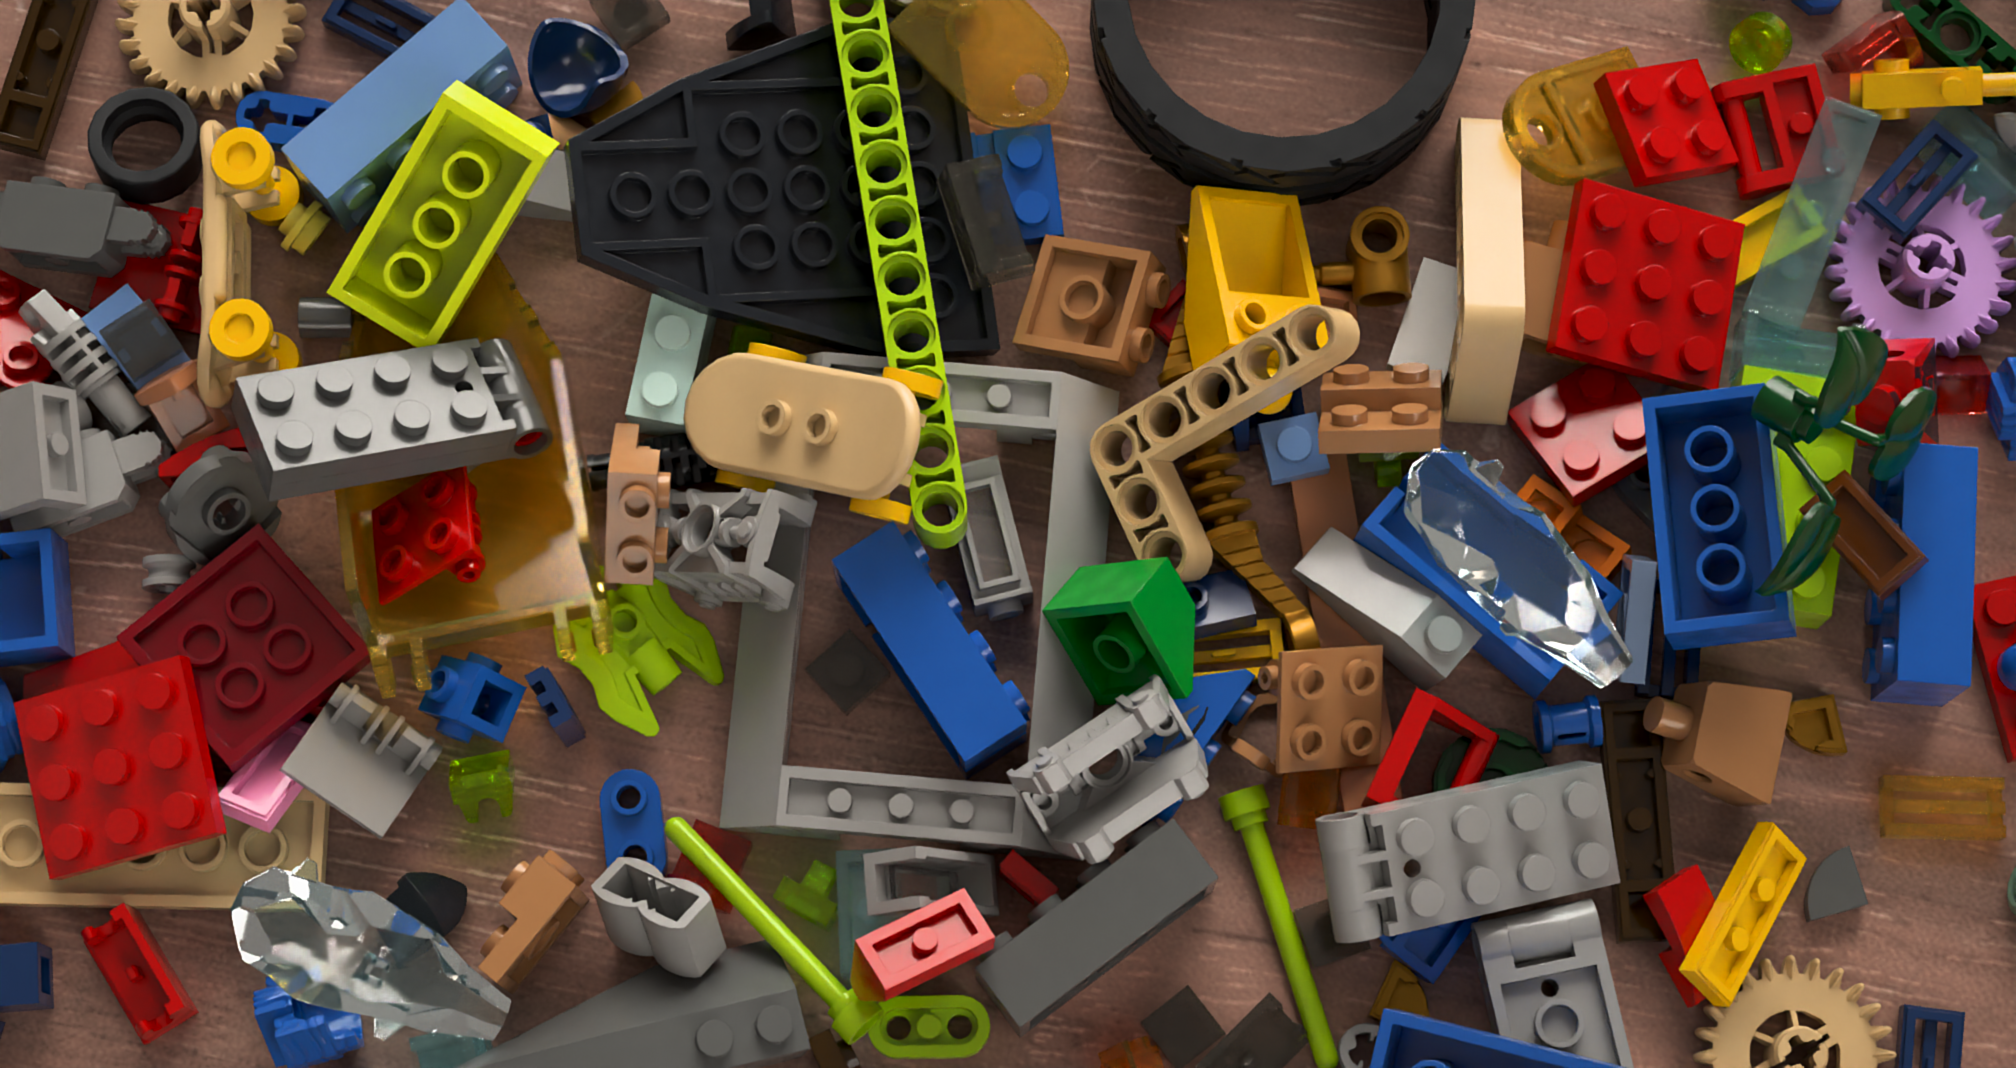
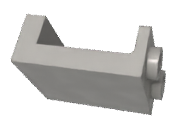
(40, 450)

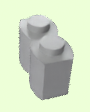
(659, 917)

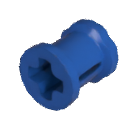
(1567, 724)

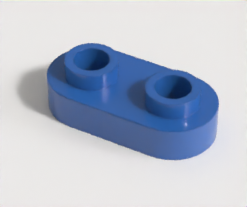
(633, 827)

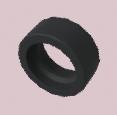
(139, 106)

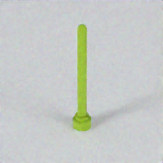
(1248, 814)
(850, 1015)

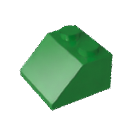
(1125, 626)

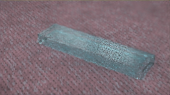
(1812, 214)

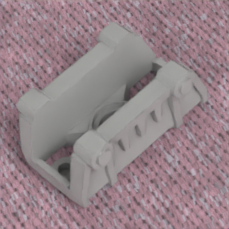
(744, 518)
(1126, 794)

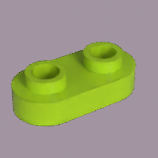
(929, 1027)

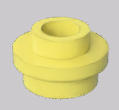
(303, 227)

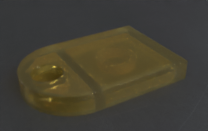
(982, 51)
(1570, 117)

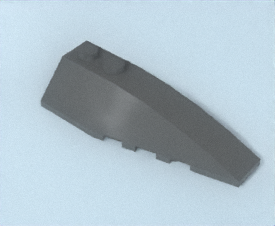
(730, 1017)

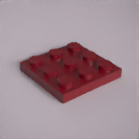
(256, 644)

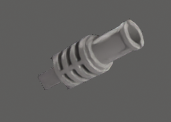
(82, 361)

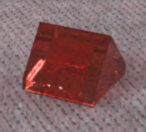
(1962, 384)

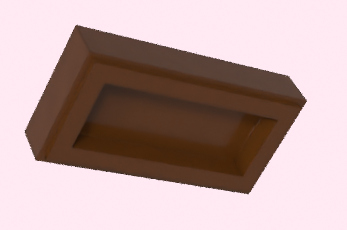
(1870, 538)

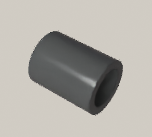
(324, 318)

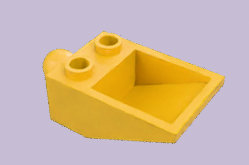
(1244, 271)

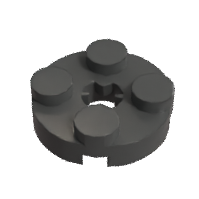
(198, 492)

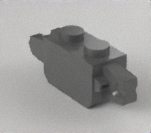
(76, 228)

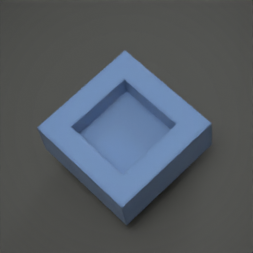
(1292, 449)

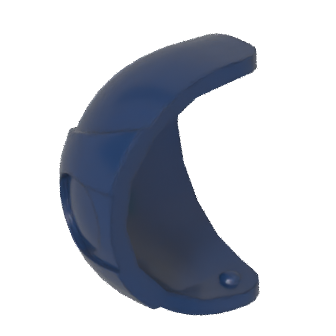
(574, 67)

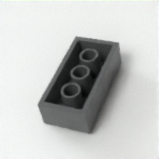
(1096, 926)

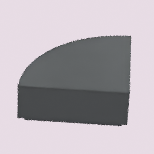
(1834, 887)

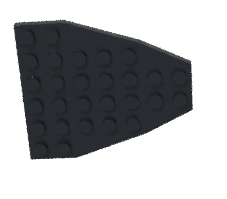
(749, 200)

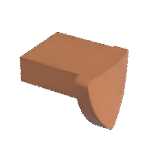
(179, 408)

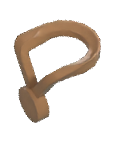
(1231, 735)

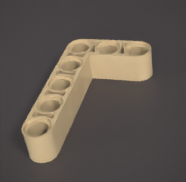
(1488, 276)
(1201, 420)

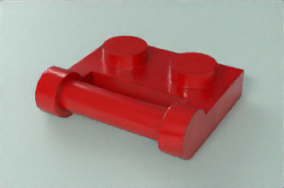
(1790, 109)

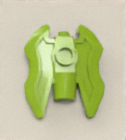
(645, 636)

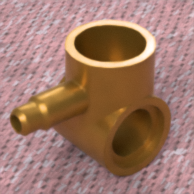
(1374, 276)

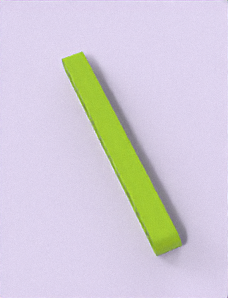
(899, 257)

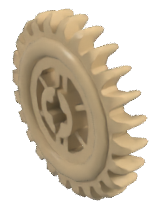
(213, 73)
(1790, 992)

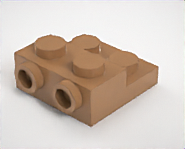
(1093, 304)
(1381, 409)
(633, 500)
(544, 902)

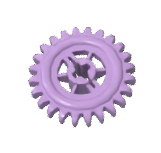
(1957, 231)

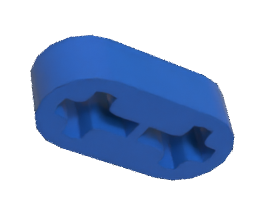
(285, 108)

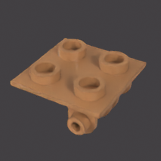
(1326, 707)

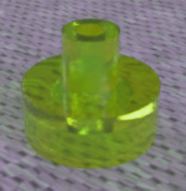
(1760, 42)

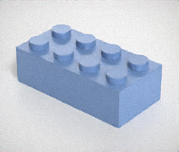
(365, 135)

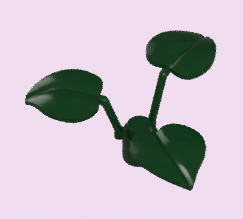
(1801, 416)

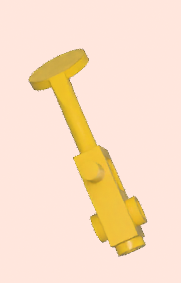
(1895, 88)

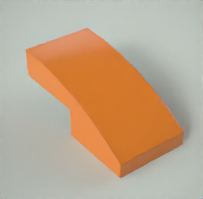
(1584, 536)

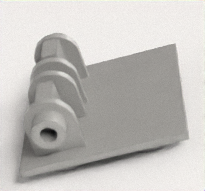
(362, 759)

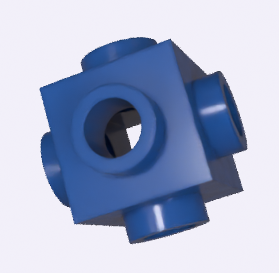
(471, 698)

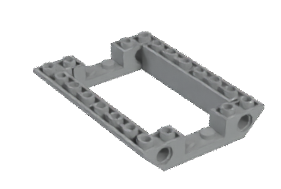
(982, 817)

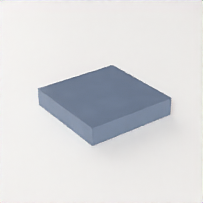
(1635, 613)

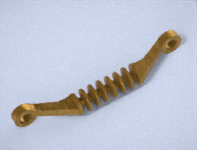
(1231, 539)

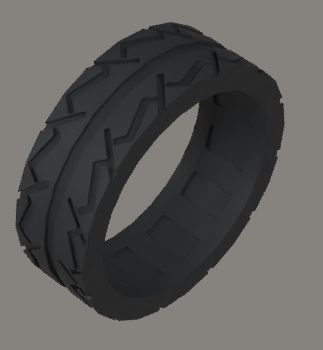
(1308, 166)

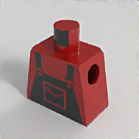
(1901, 374)

